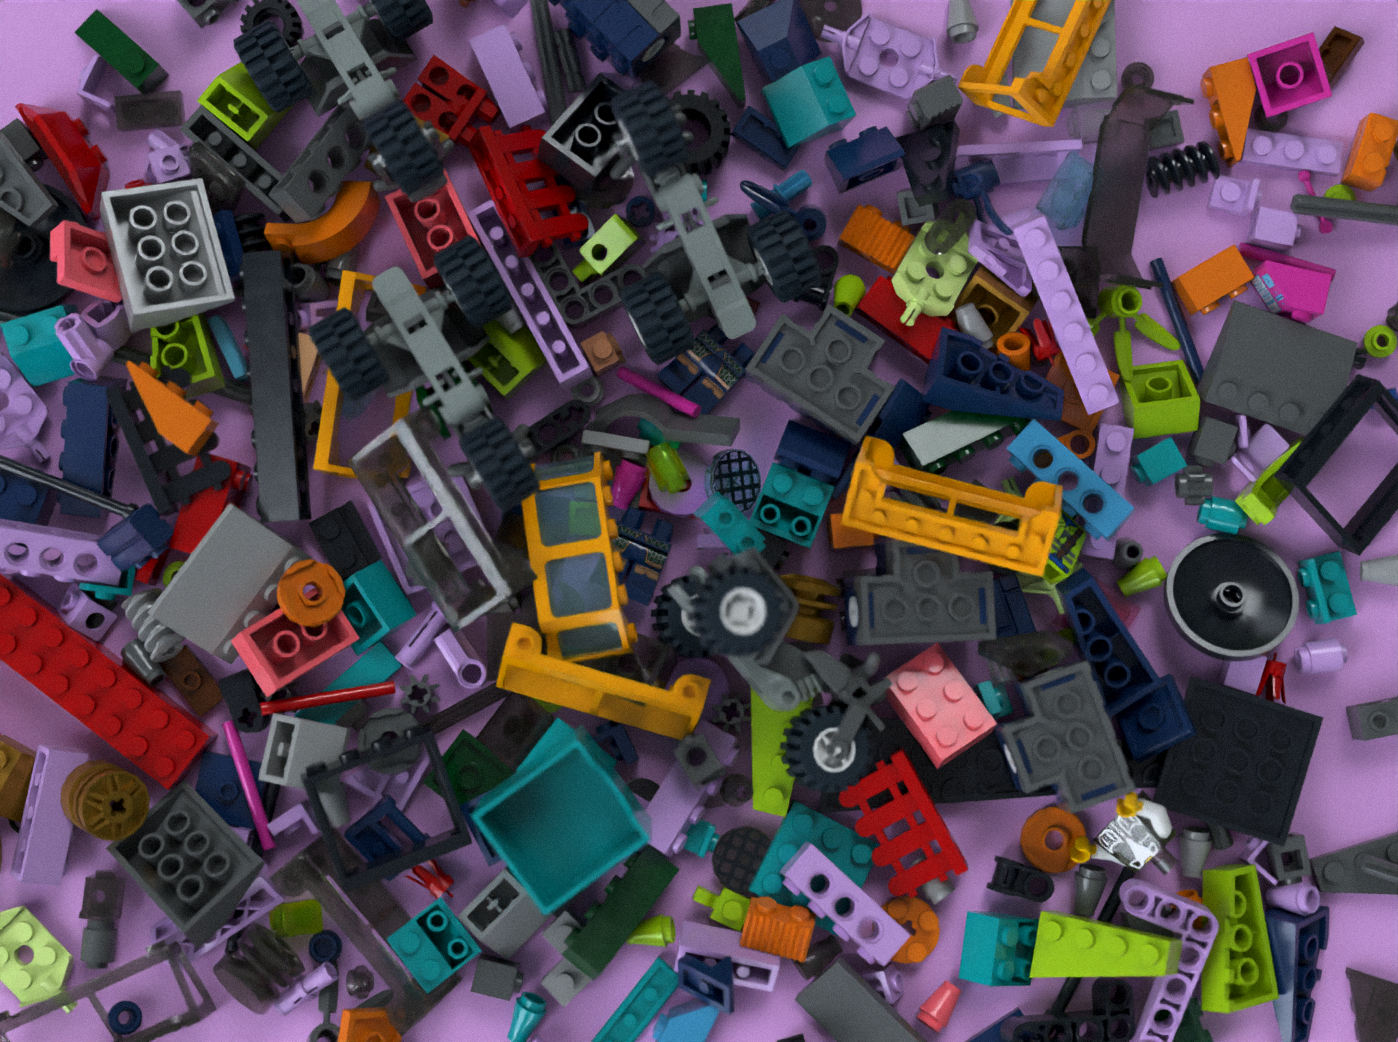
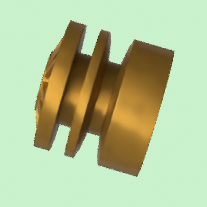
(810, 596)
(88, 795)

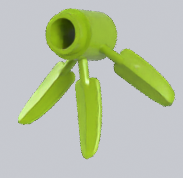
(1123, 303)

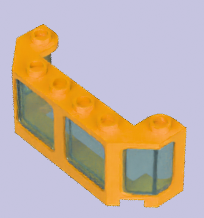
(577, 561)

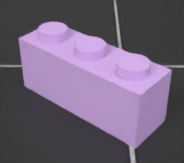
(509, 78)
(713, 944)

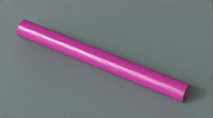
(249, 785)

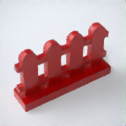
(510, 194)
(917, 836)

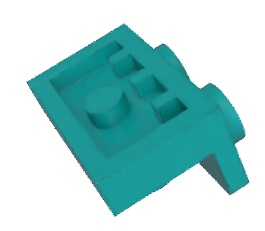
(1326, 588)

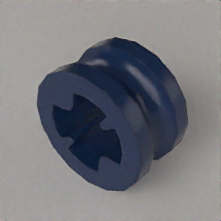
(637, 202)

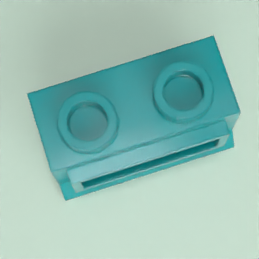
(729, 524)

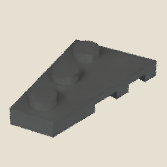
(21, 189)
(1340, 869)

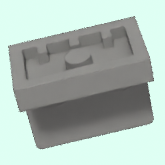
(615, 449)

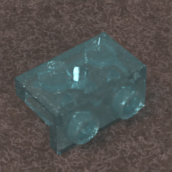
(1068, 192)

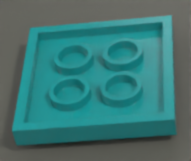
(838, 843)

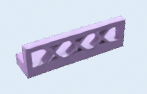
(1021, 160)
(170, 932)

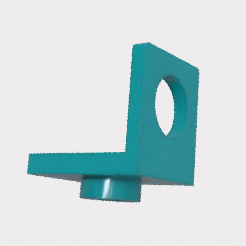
(108, 592)

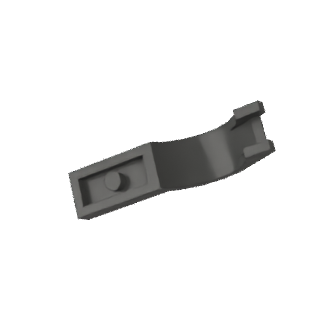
(672, 424)

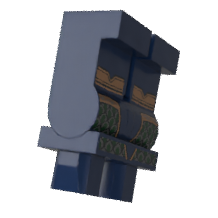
(714, 363)
(644, 552)

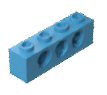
(1038, 440)

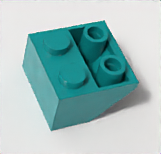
(791, 505)
(433, 945)
(998, 948)

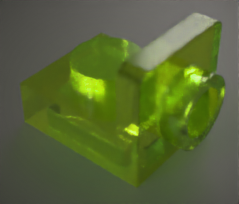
(296, 918)

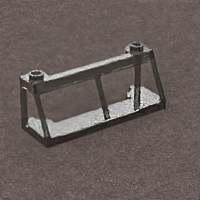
(378, 471)
(382, 911)
(155, 954)

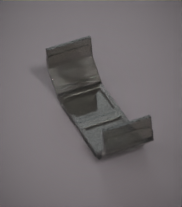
(1119, 183)

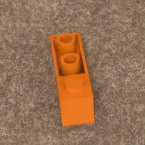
(1231, 98)
(174, 416)

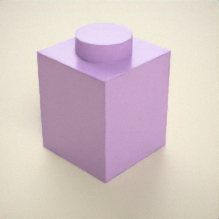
(1273, 229)
(1242, 675)

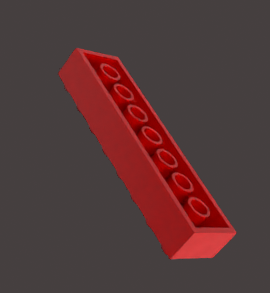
(98, 687)

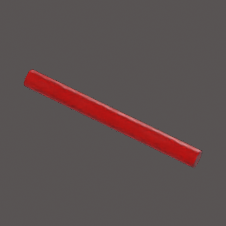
(327, 698)

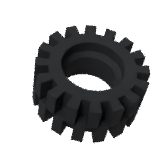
(278, 8)

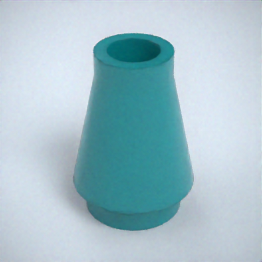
(527, 1014)

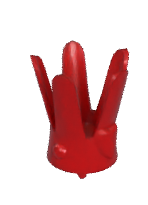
(1046, 345)
(1274, 675)
(434, 884)

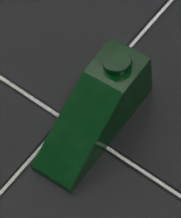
(718, 44)
(121, 53)

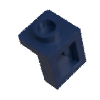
(622, 746)

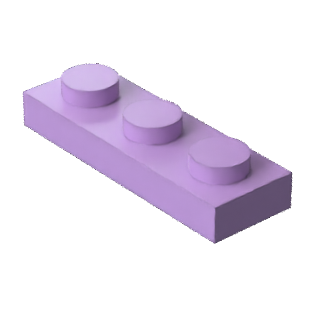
(1292, 152)

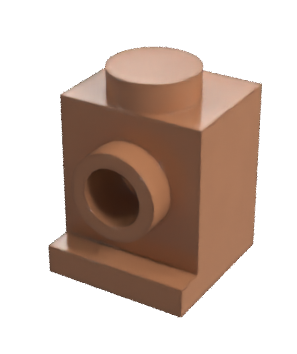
(603, 352)

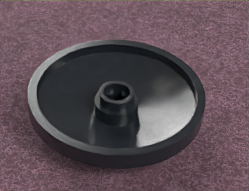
(33, 276)
(1231, 597)

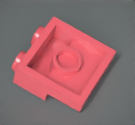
(84, 260)

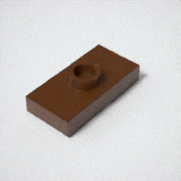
(1338, 52)
(193, 681)

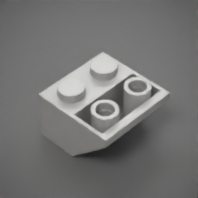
(298, 743)
(503, 915)

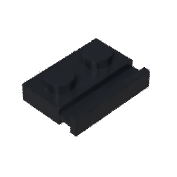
(345, 540)

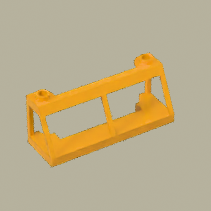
(1039, 92)
(327, 450)
(942, 531)
(590, 691)

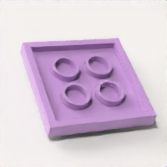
(444, 530)

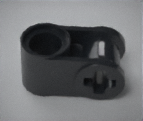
(826, 280)
(243, 697)
(1018, 879)

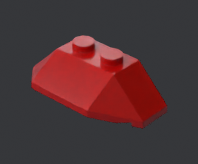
(70, 153)

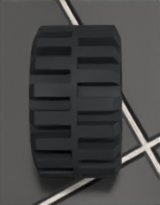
(715, 120)

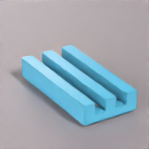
(229, 347)

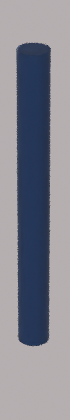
(1178, 320)

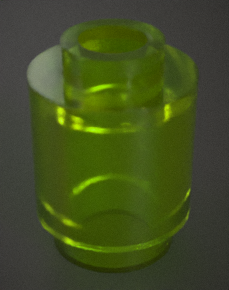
(667, 468)

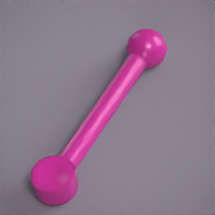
(1304, 176)

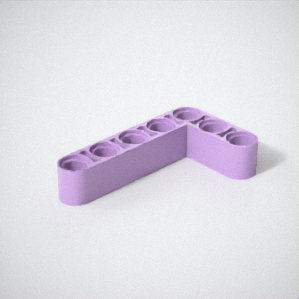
(1188, 970)

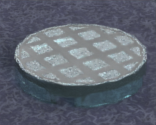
(734, 476)

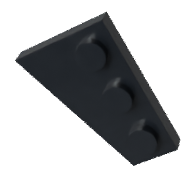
(931, 161)

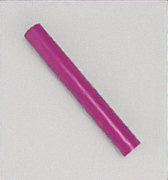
(1262, 255)
(659, 391)

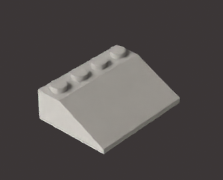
(1098, 72)
(165, 252)
(227, 582)

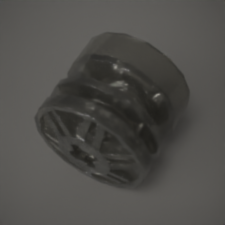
(253, 974)

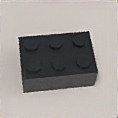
(582, 138)

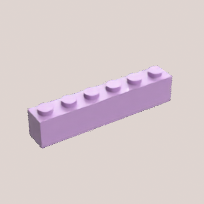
(531, 298)
(1065, 313)

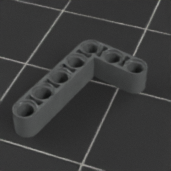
(586, 296)

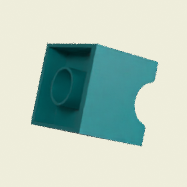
(563, 820)

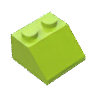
(1160, 400)

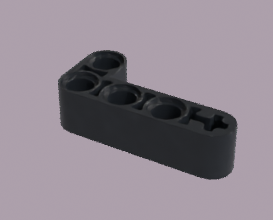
(542, 448)
(1069, 1023)

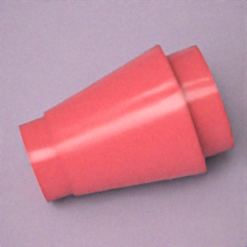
(939, 1007)

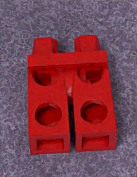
(461, 102)

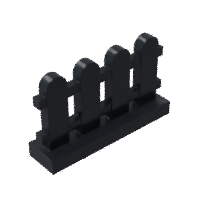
(167, 457)

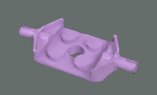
(872, 37)
(24, 414)

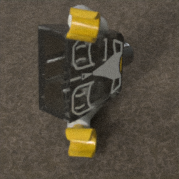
(1132, 836)

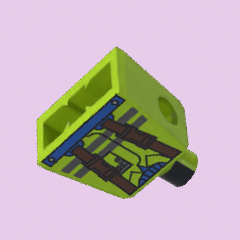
(621, 244)
(1064, 549)

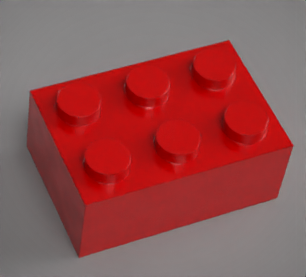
(207, 506)

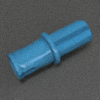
(788, 189)

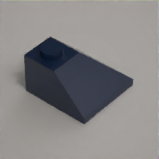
(779, 39)

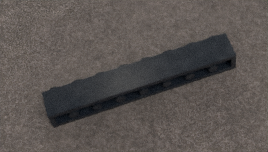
(275, 386)

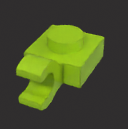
(728, 907)

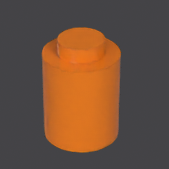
(1017, 348)

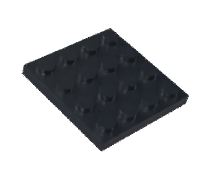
(1242, 763)

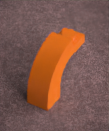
(335, 231)

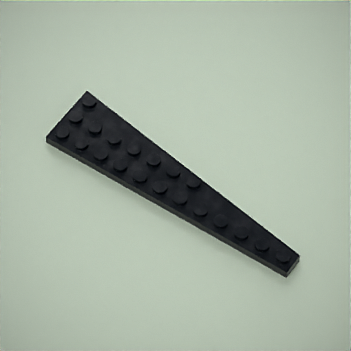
(971, 776)

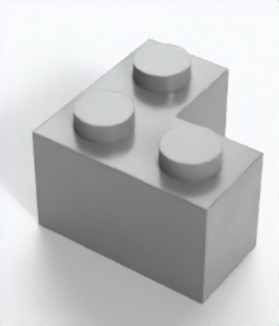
(564, 978)

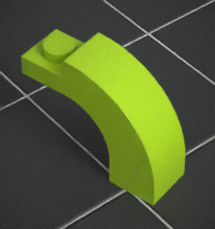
(1264, 496)

